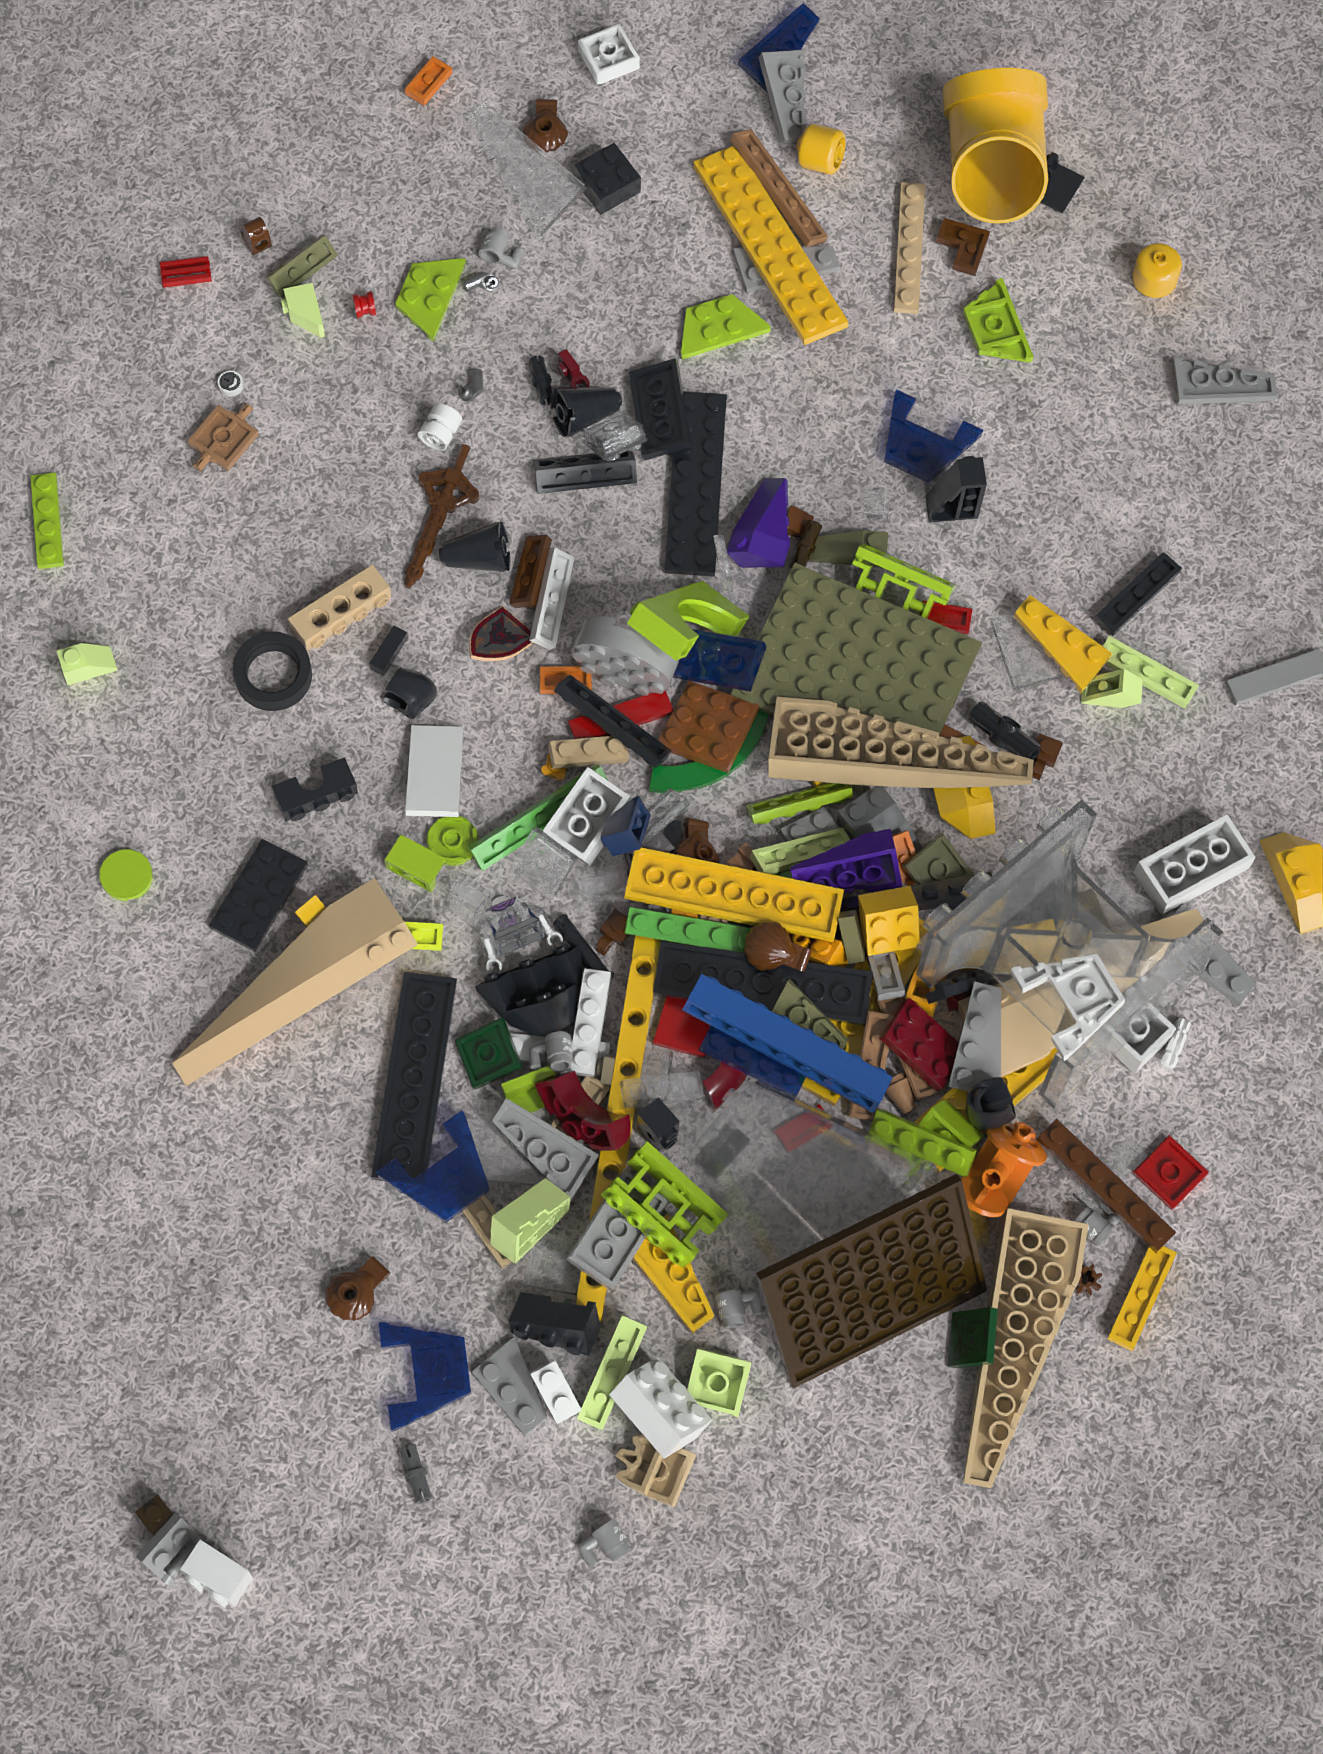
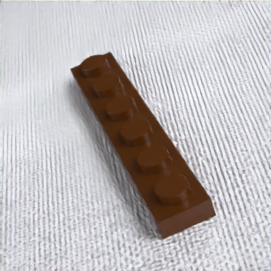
(1106, 1185)

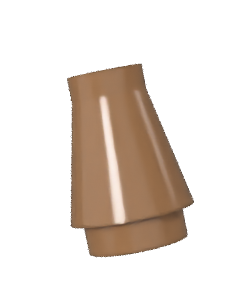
(901, 1094)

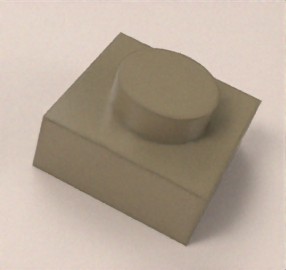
(605, 1068)

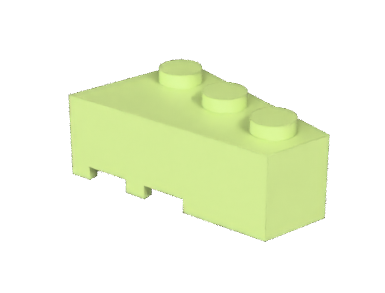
(528, 1219)

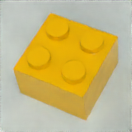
(889, 920)

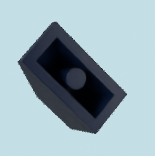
(626, 828)

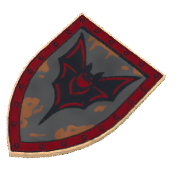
(499, 637)

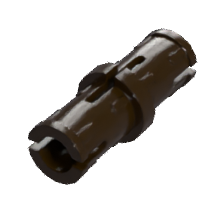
(806, 544)

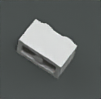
(555, 1391)

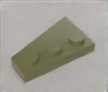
(805, 1014)

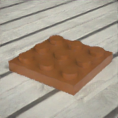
(708, 726)

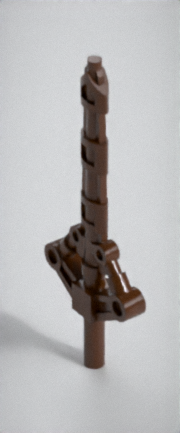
(441, 503)

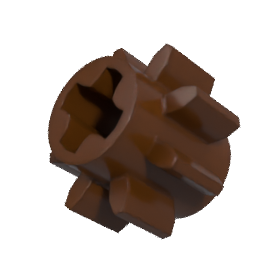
(1091, 1284)

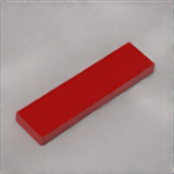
(639, 710)

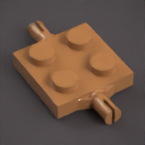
(223, 437)

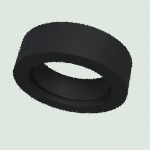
(265, 643)

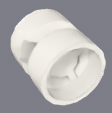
(441, 425)

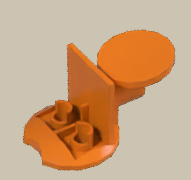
(1002, 1168)

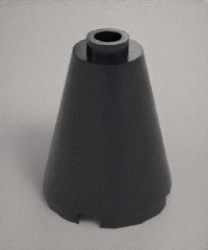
(582, 407)
(478, 549)

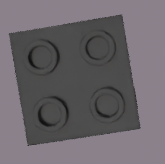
(1061, 184)

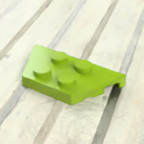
(429, 293)
(719, 325)
(997, 326)

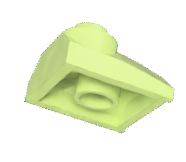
(719, 1381)

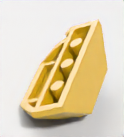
(967, 808)
(1299, 873)

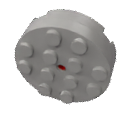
(622, 657)

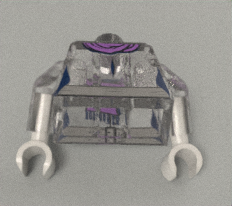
(512, 926)

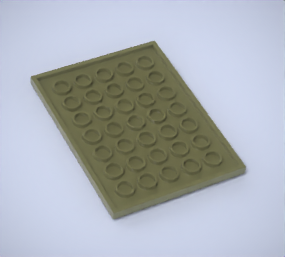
(859, 654)

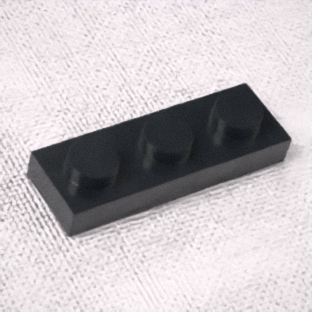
(960, 985)

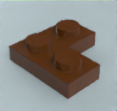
(969, 242)

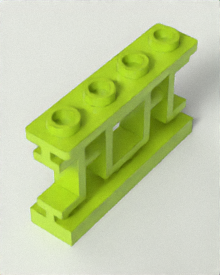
(903, 574)
(675, 1188)

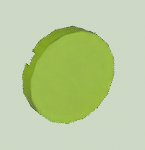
(444, 839)
(126, 875)

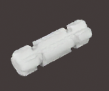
(1175, 1043)

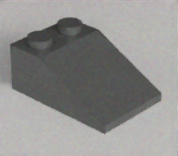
(873, 813)

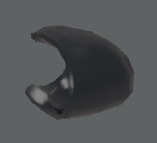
(410, 692)
(989, 1104)

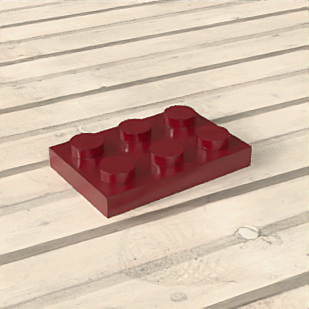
(921, 1043)

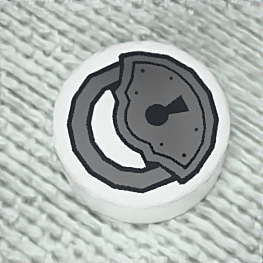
(230, 383)

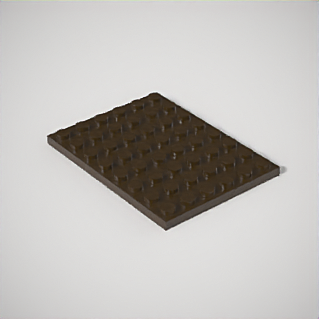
(873, 1281)

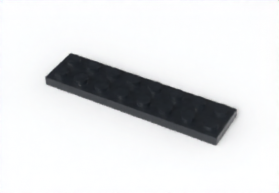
(697, 488)
(836, 991)
(415, 1073)

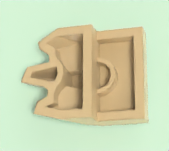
(652, 1474)

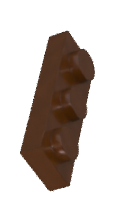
(530, 571)

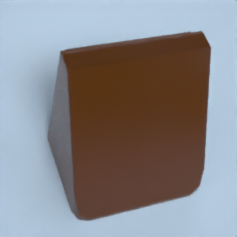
(797, 521)

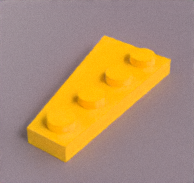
(675, 1284)

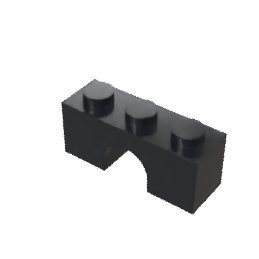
(297, 801)

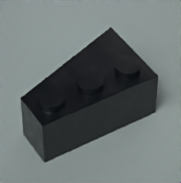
(958, 492)
(555, 1323)

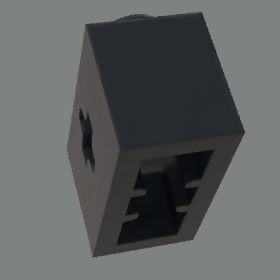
(658, 1125)

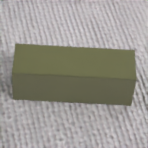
(852, 936)

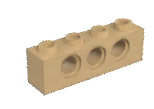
(345, 595)

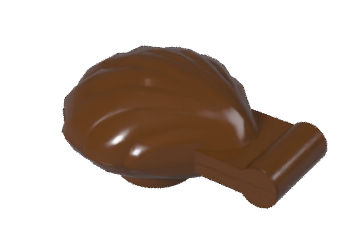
(547, 120)
(696, 842)
(770, 946)
(362, 1284)

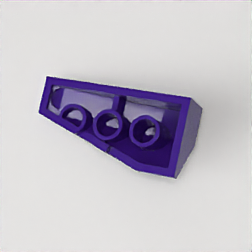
(761, 532)
(861, 863)

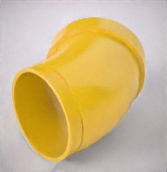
(997, 142)

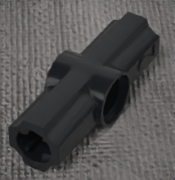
(1004, 731)

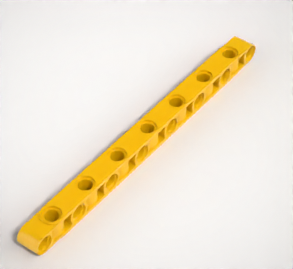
(629, 1054)

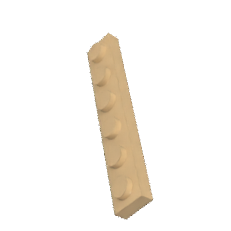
(909, 248)

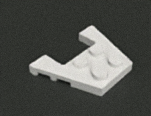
(1084, 991)

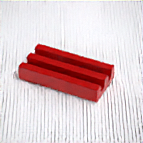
(185, 267)

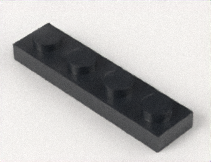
(1138, 594)

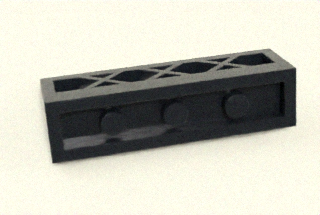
(583, 472)

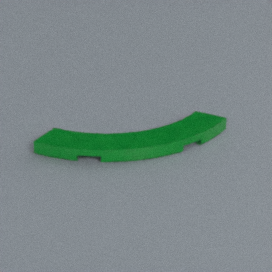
(698, 775)

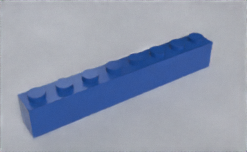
(787, 1043)

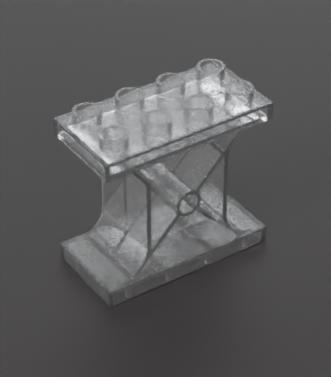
(1050, 912)

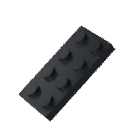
(660, 408)
(258, 895)

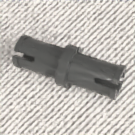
(415, 1473)

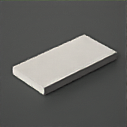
(434, 771)

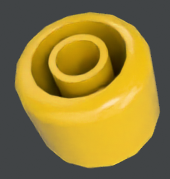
(821, 148)
(1157, 270)

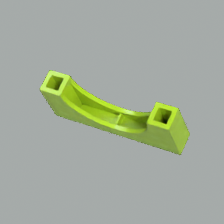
(664, 617)

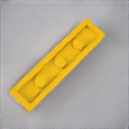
(1141, 1297)

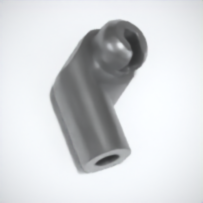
(481, 280)
(473, 390)

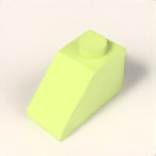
(303, 308)
(85, 662)
(1113, 690)

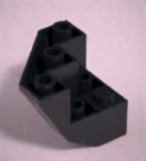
(539, 993)

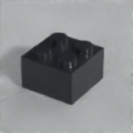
(608, 178)

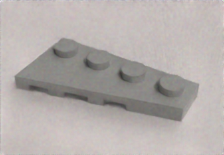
(785, 86)
(1212, 384)
(980, 1040)
(548, 1149)

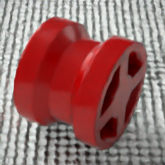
(364, 304)

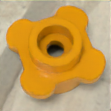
(558, 774)

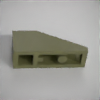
(843, 546)

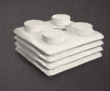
(608, 54)

